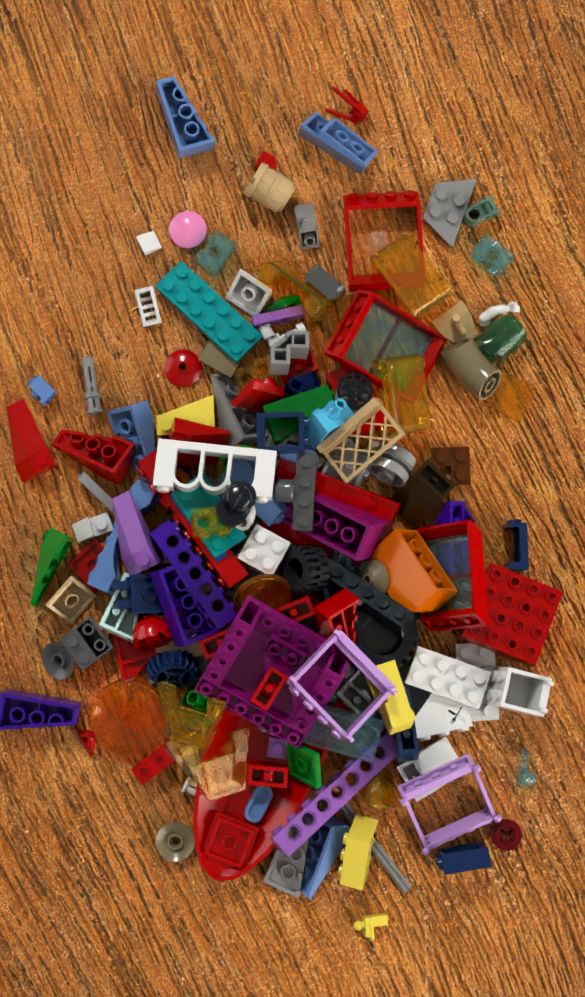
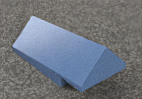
(338, 142)

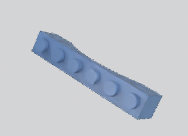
(107, 564)

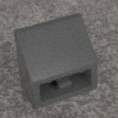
(86, 643)

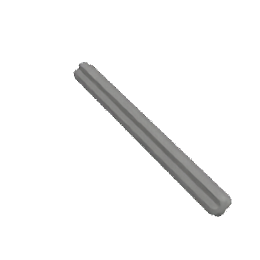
(380, 854)

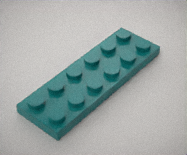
(208, 312)

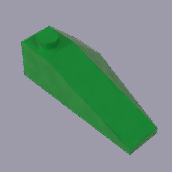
(52, 553)

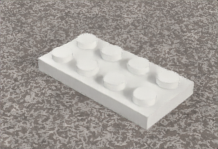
(483, 659)
(448, 677)

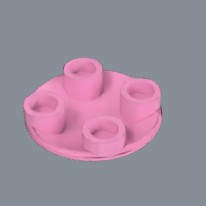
(187, 229)

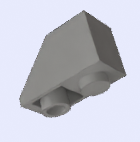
(306, 226)

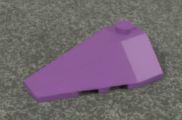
(135, 542)

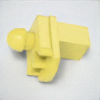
(369, 922)

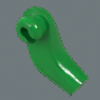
(283, 303)

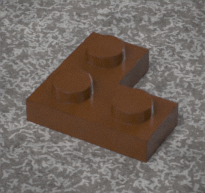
(457, 459)

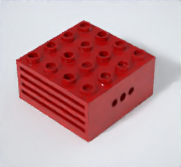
(517, 615)

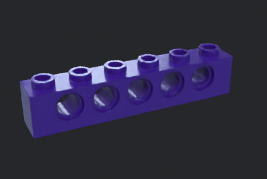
(228, 610)

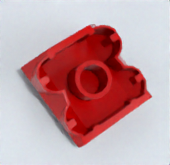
(258, 393)

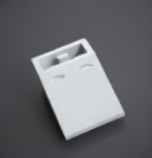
(428, 759)

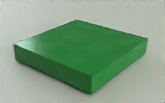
(304, 765)

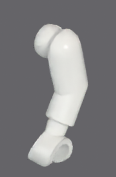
(495, 310)

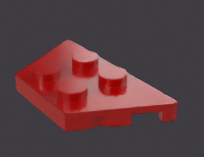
(131, 659)

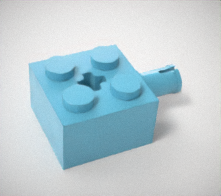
(326, 421)

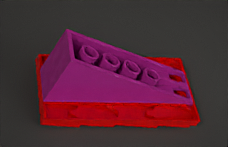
(344, 517)

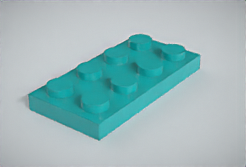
(200, 499)

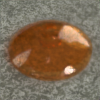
(267, 588)

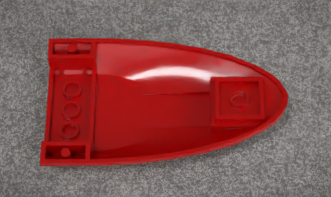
(223, 836)

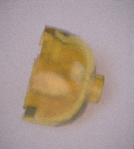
(379, 793)

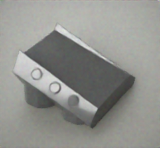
(324, 282)

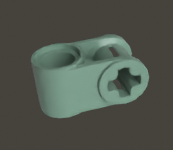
(484, 211)

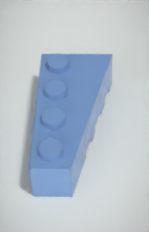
(185, 126)

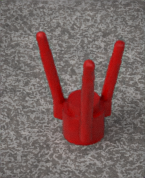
(358, 111)

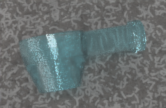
(524, 776)

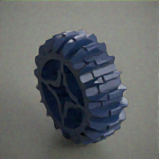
(174, 668)

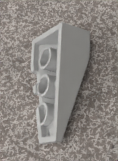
(238, 420)

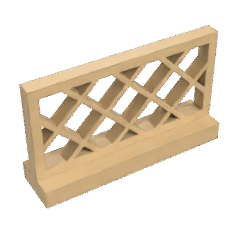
(352, 425)

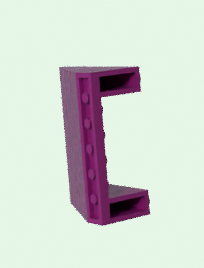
(265, 639)

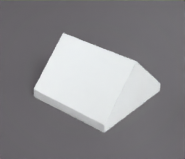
(249, 293)

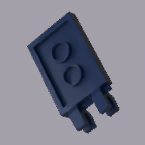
(140, 595)

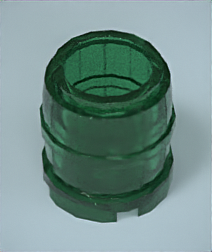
(501, 339)

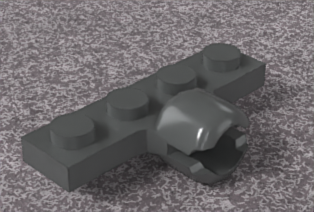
(300, 491)

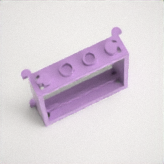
(364, 664)
(436, 778)

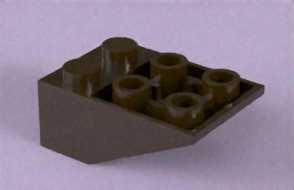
(422, 493)

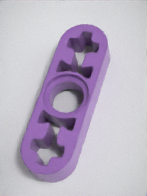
(278, 316)

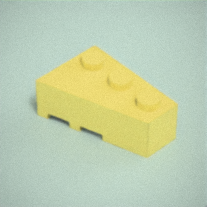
(200, 412)
(395, 709)
(357, 852)

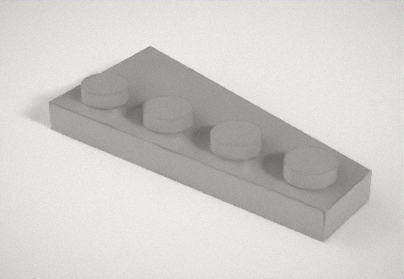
(287, 872)

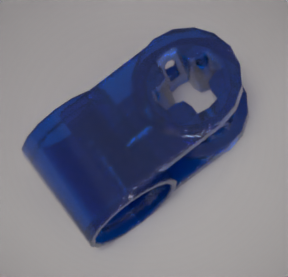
(301, 384)

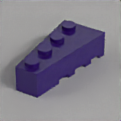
(180, 607)
(34, 710)

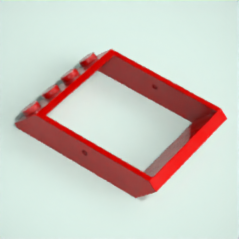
(376, 201)

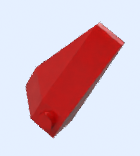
(29, 447)
(100, 454)

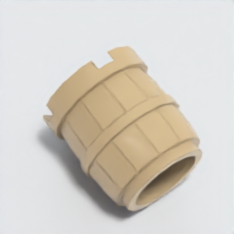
(270, 188)

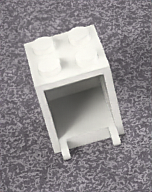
(263, 551)
(519, 691)

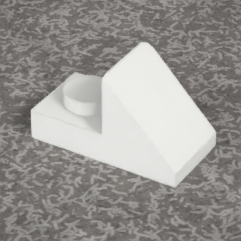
(92, 527)

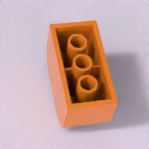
(413, 572)

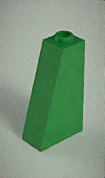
(304, 402)

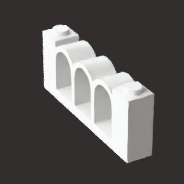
(167, 458)

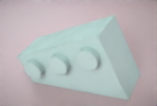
(119, 620)

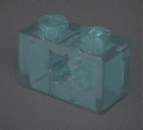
(487, 247)
(215, 263)

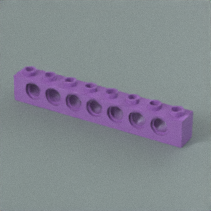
(280, 834)

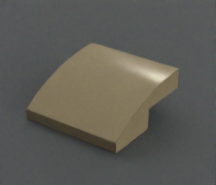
(218, 360)

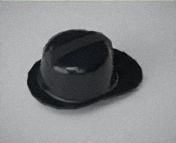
(236, 503)

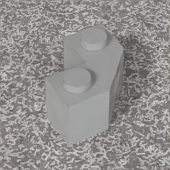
(292, 346)

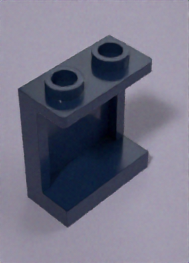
(520, 545)

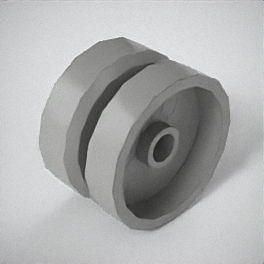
(393, 466)

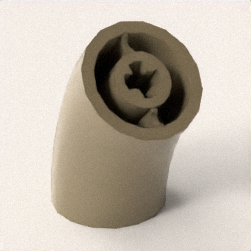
(472, 368)

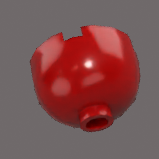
(151, 632)

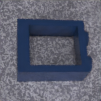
(261, 431)
(463, 858)

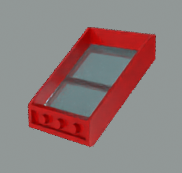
(377, 331)
(460, 554)

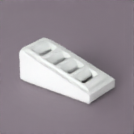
(157, 320)

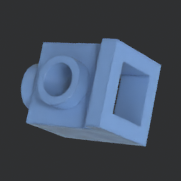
(42, 390)

